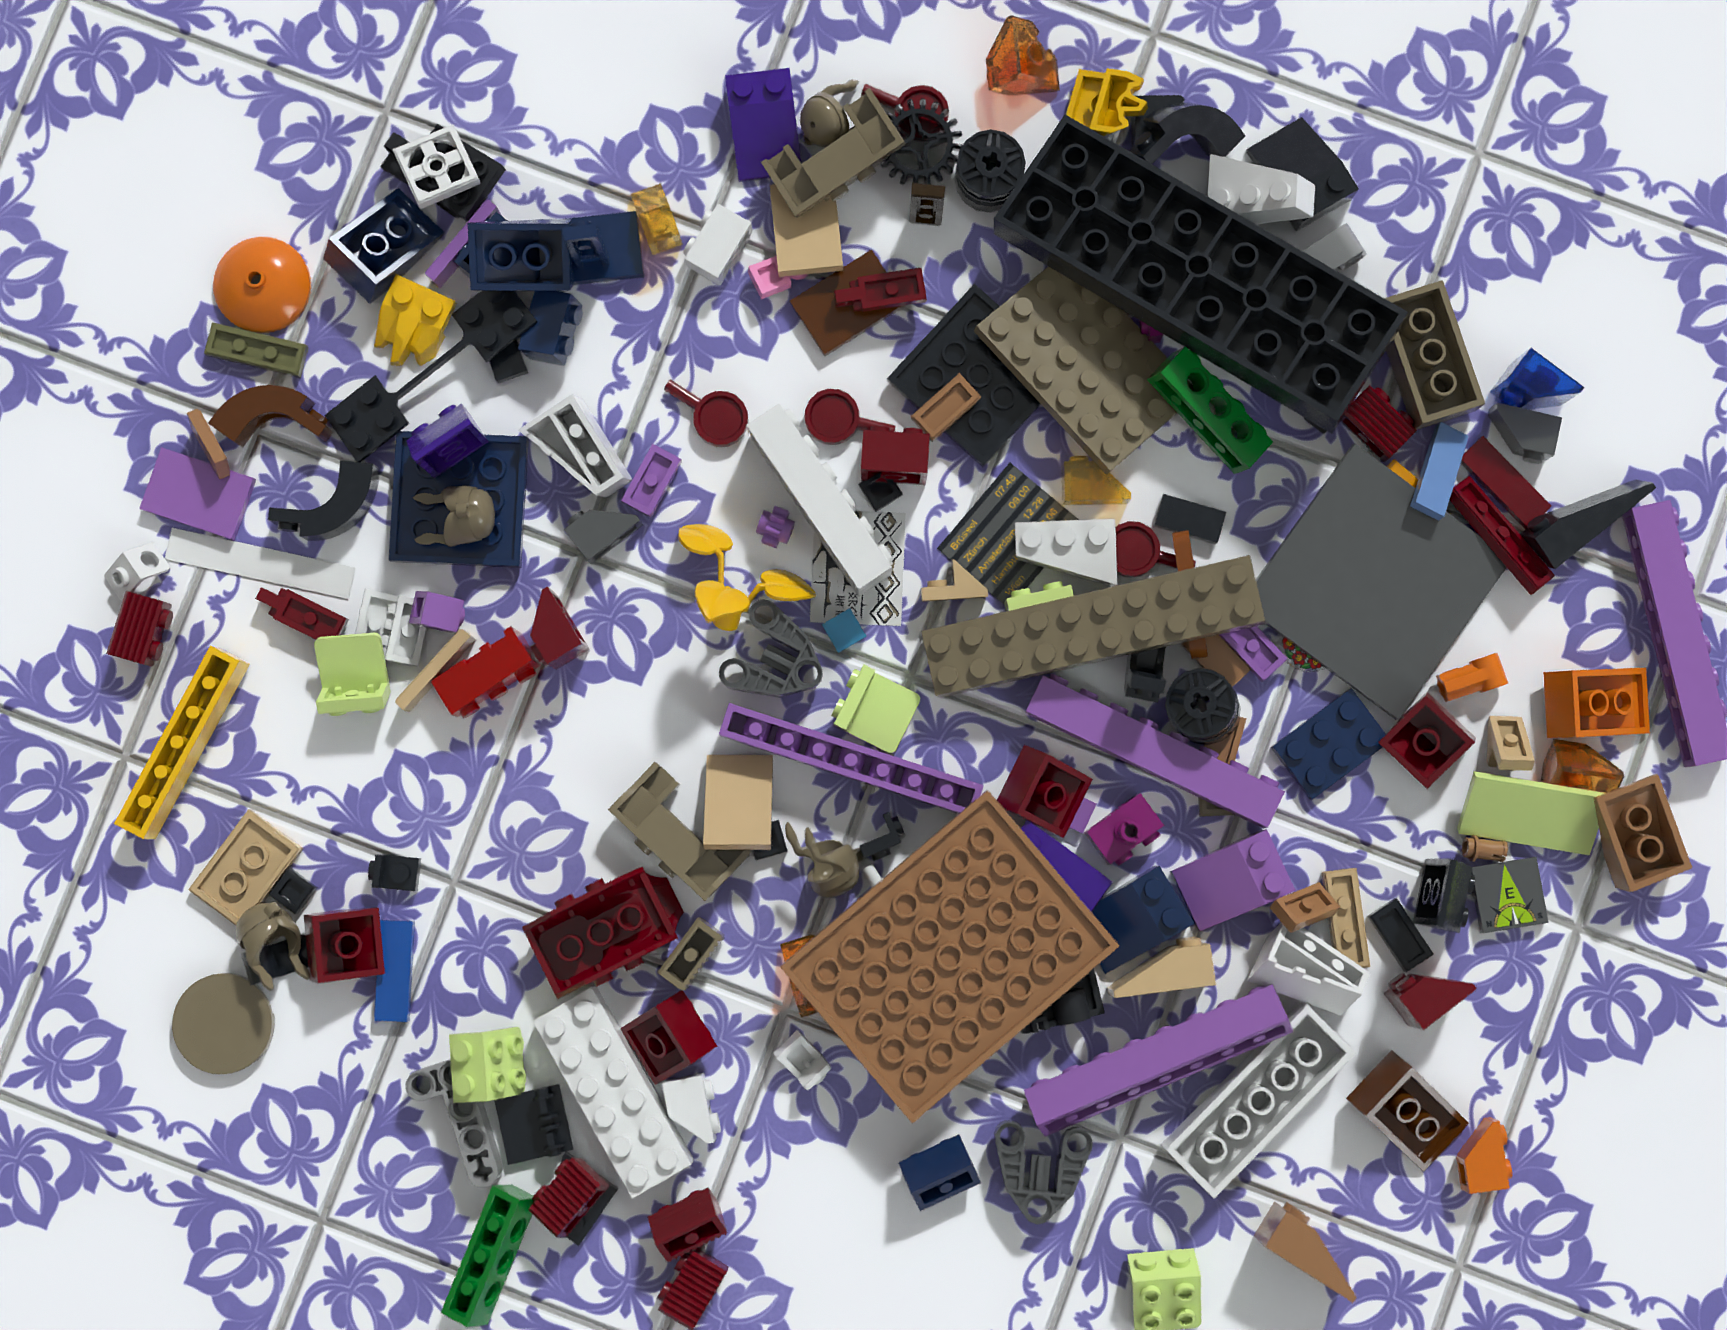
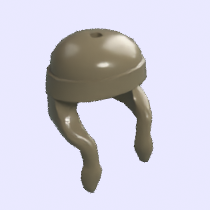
(823, 116)
(469, 516)
(834, 863)
(262, 926)

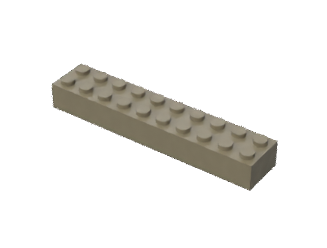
(1094, 627)

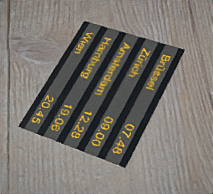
(986, 534)

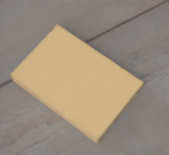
(807, 242)
(738, 802)
(245, 867)

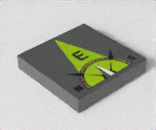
(1509, 895)

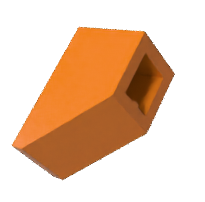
(1483, 1160)

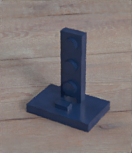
(605, 247)

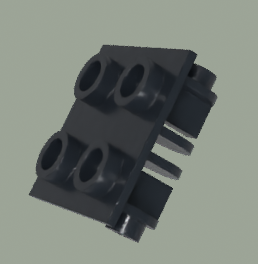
(534, 1124)

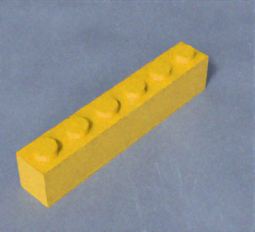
(181, 743)

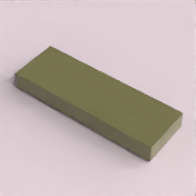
(256, 350)

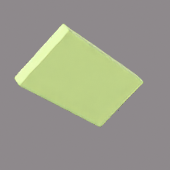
(1530, 813)

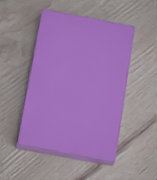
(194, 495)

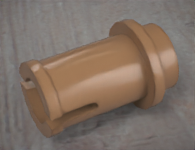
(1477, 848)

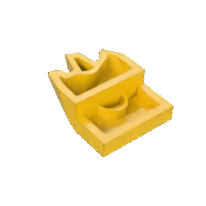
(1105, 100)
(412, 321)

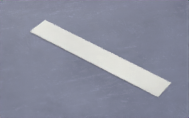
(260, 563)

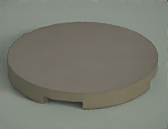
(223, 1023)

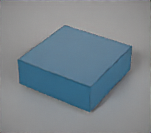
(844, 630)

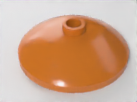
(276, 298)

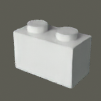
(717, 243)

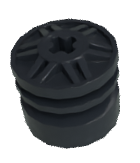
(983, 188)
(1221, 712)

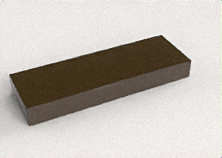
(926, 204)

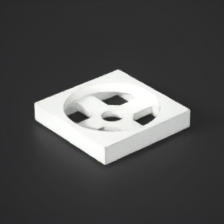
(446, 188)

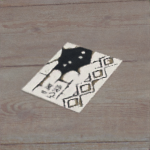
(834, 593)

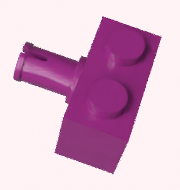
(1124, 830)

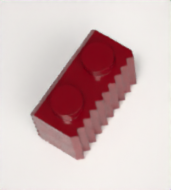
(1378, 423)
(140, 629)
(568, 1196)
(687, 1224)
(692, 1288)

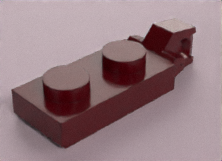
(883, 291)
(302, 613)

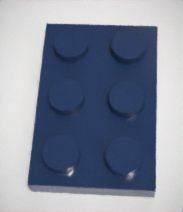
(1330, 744)

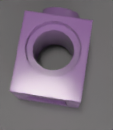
(437, 611)

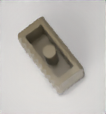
(691, 954)

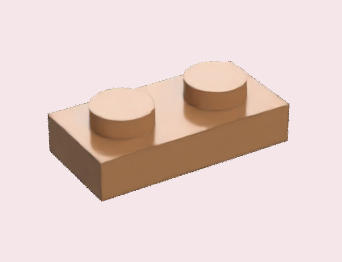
(1304, 907)

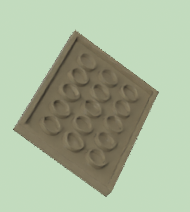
(1081, 364)

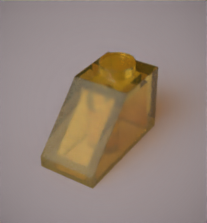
(656, 219)
(1088, 485)

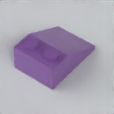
(1233, 880)

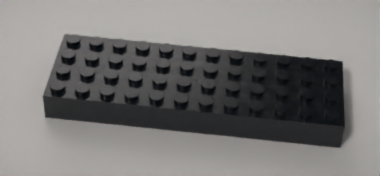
(1199, 273)

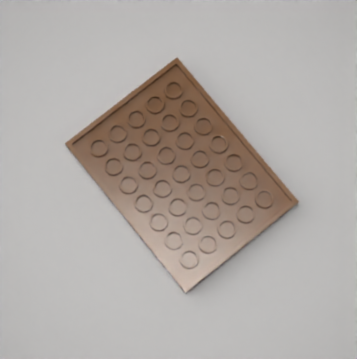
(949, 956)

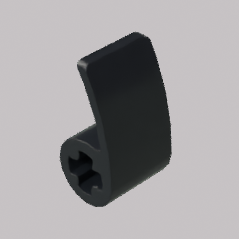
(275, 960)

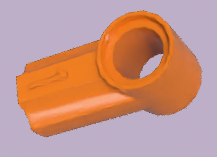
(1479, 676)

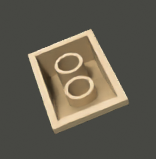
(1173, 968)

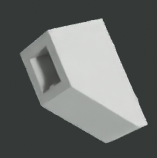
(690, 1106)

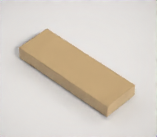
(439, 664)
(1347, 925)

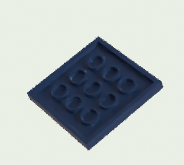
(496, 468)

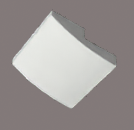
(390, 618)

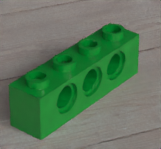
(1193, 407)
(489, 1256)

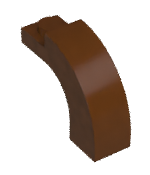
(254, 406)

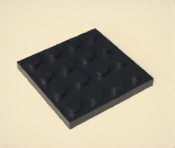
(956, 349)

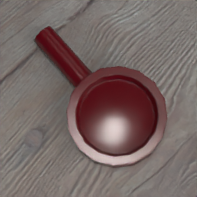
(914, 93)
(718, 416)
(834, 417)
(1139, 550)

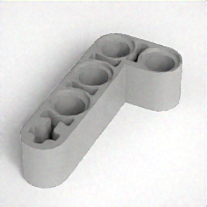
(1337, 249)
(461, 1123)

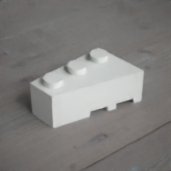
(1260, 191)
(579, 445)
(1071, 547)
(1308, 970)

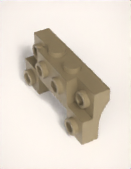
(841, 162)
(668, 838)

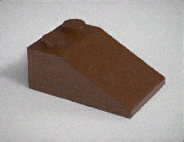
(1407, 1110)

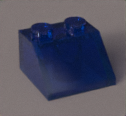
(1534, 383)

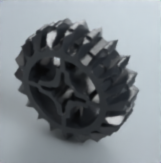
(933, 138)

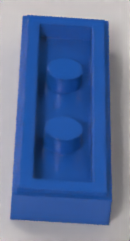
(394, 986)

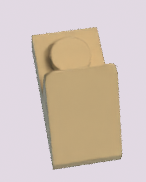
(963, 587)
(1508, 744)

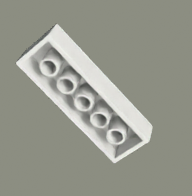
(819, 500)
(614, 1091)
(1257, 1100)

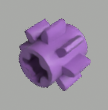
(775, 527)

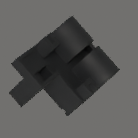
(459, 205)
(1074, 1006)

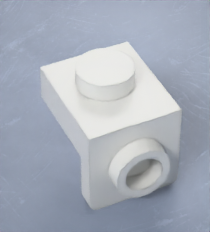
(803, 1060)

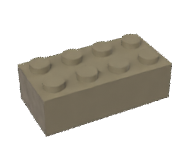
(1432, 359)

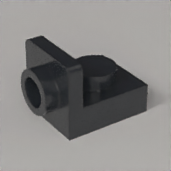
(395, 872)

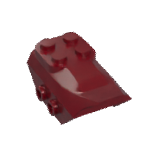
(604, 930)

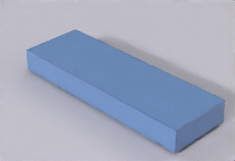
(1439, 471)

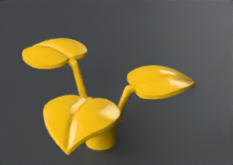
(725, 604)

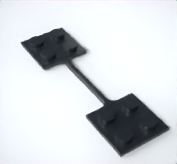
(372, 414)

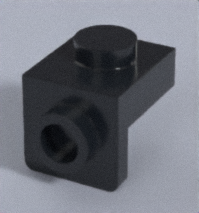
(880, 846)

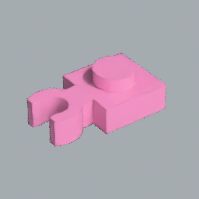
(766, 278)

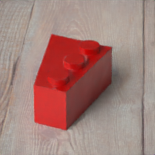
(486, 674)

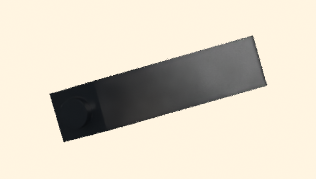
(1571, 527)

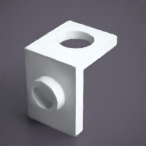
(129, 570)

